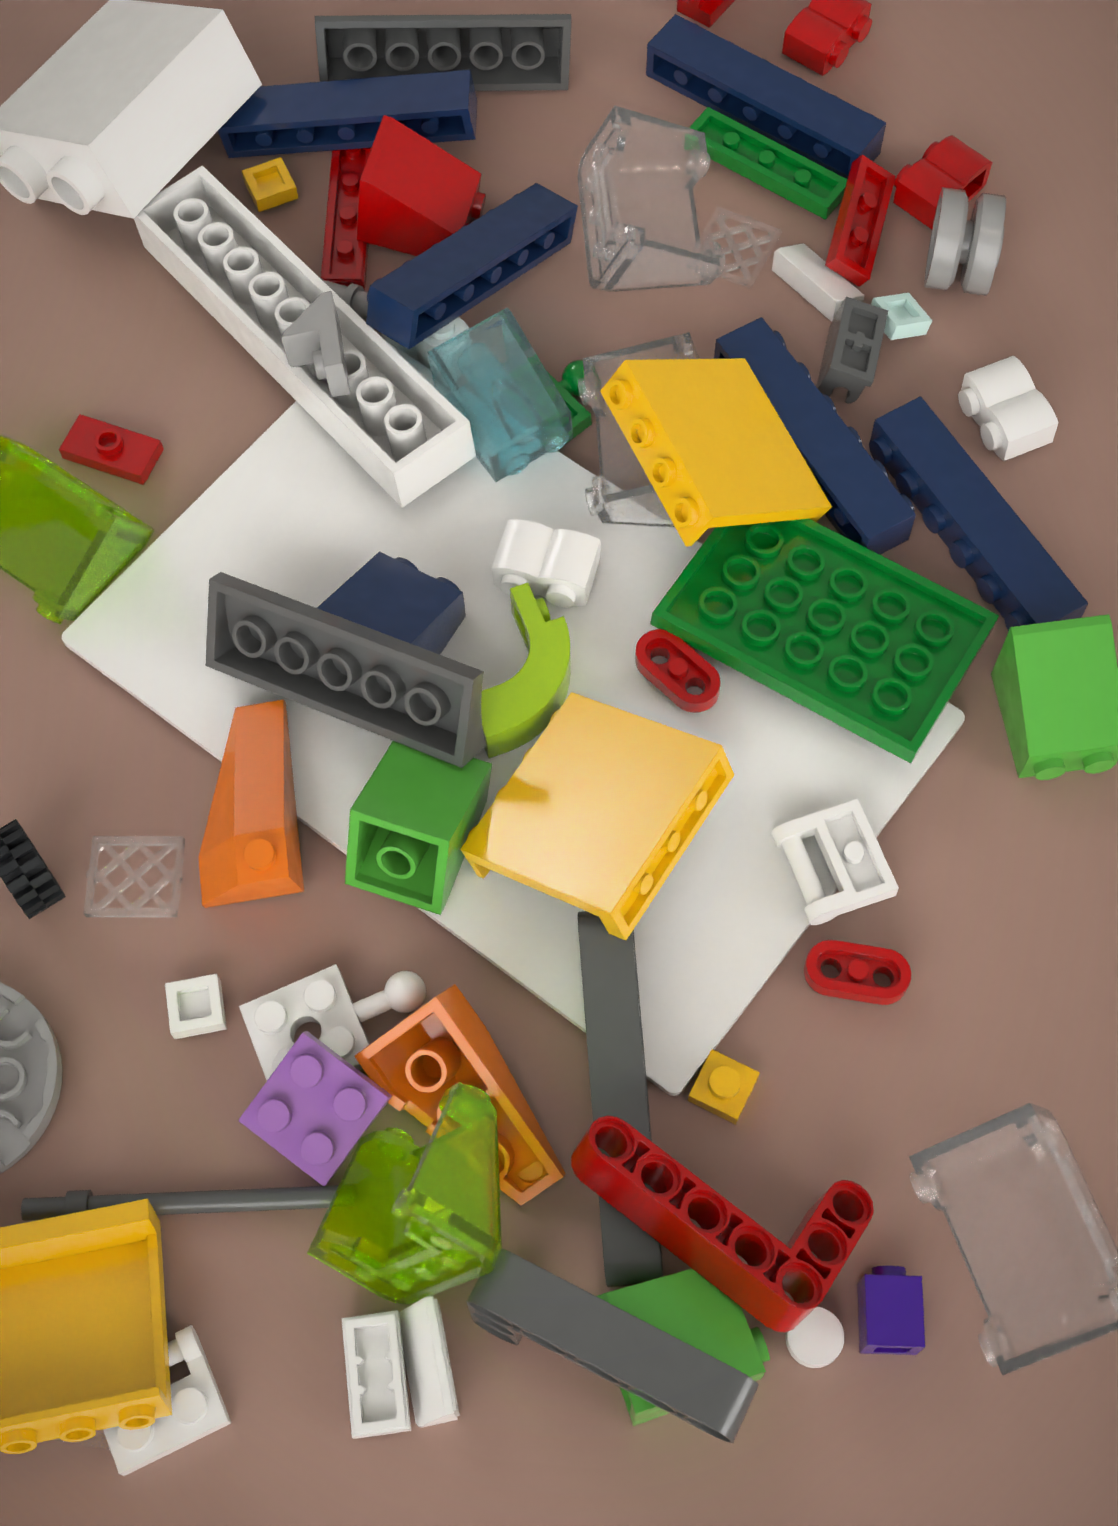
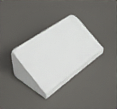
(812, 279)
(428, 1363)

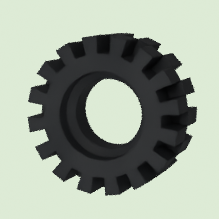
(26, 872)

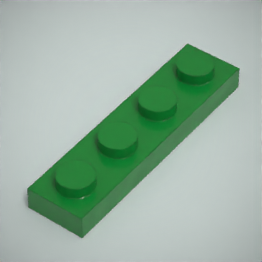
(770, 164)

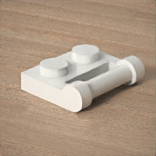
(851, 857)
(195, 1411)

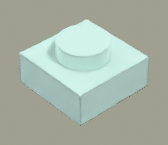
(904, 316)

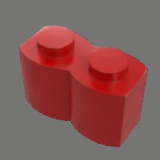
(825, 32)
(942, 165)

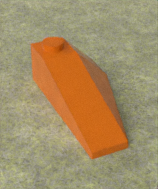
(252, 823)
(451, 1045)

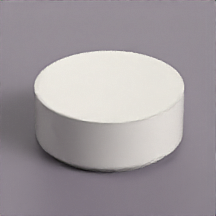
(816, 1339)

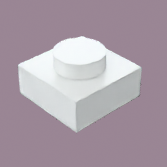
(195, 1006)

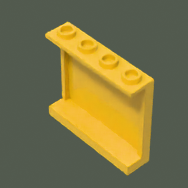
(712, 444)
(600, 810)
(82, 1326)

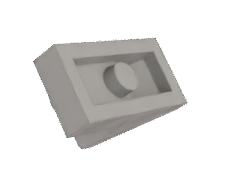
(318, 341)

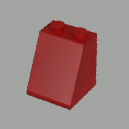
(414, 192)

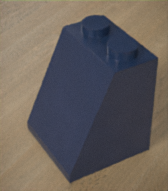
(400, 602)

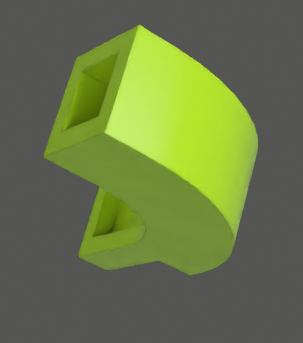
(525, 703)

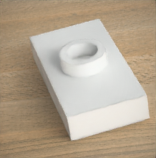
(376, 1374)

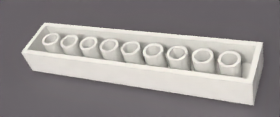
(257, 288)

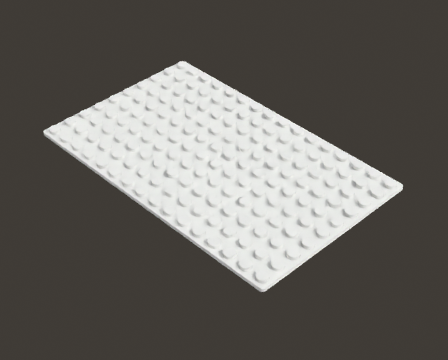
(309, 517)

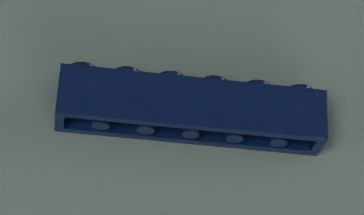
(762, 96)
(350, 113)
(470, 265)
(858, 488)
(972, 518)

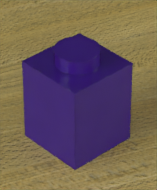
(890, 1312)

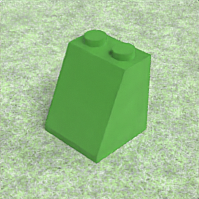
(1059, 696)
(412, 826)
(696, 1314)

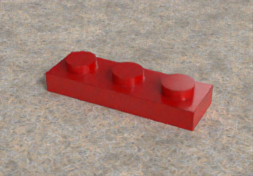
(860, 221)

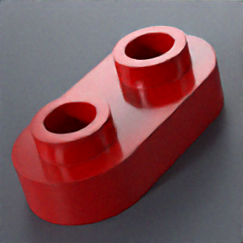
(681, 671)
(856, 970)

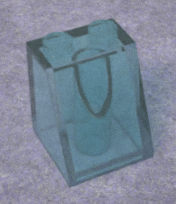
(504, 394)

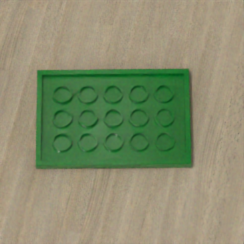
(828, 627)

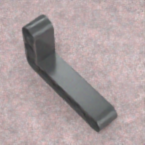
(611, 1343)

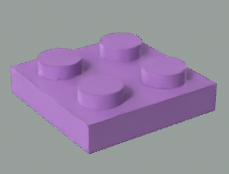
(315, 1108)

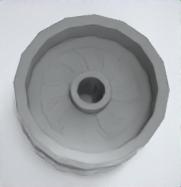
(970, 242)

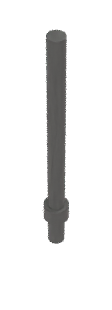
(185, 1202)

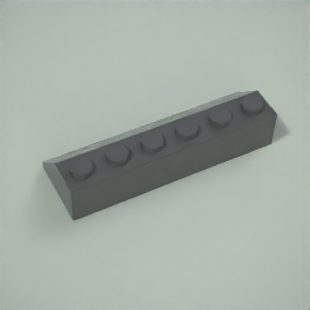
(499, 49)

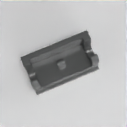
(852, 348)

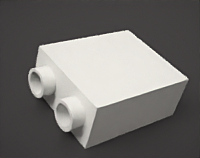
(123, 106)

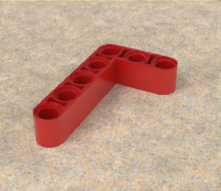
(827, 1229)

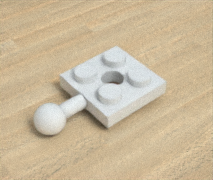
(325, 1001)

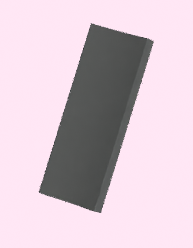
(345, 670)

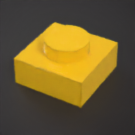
(270, 184)
(723, 1086)

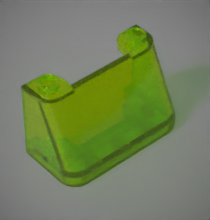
(60, 533)
(416, 1215)

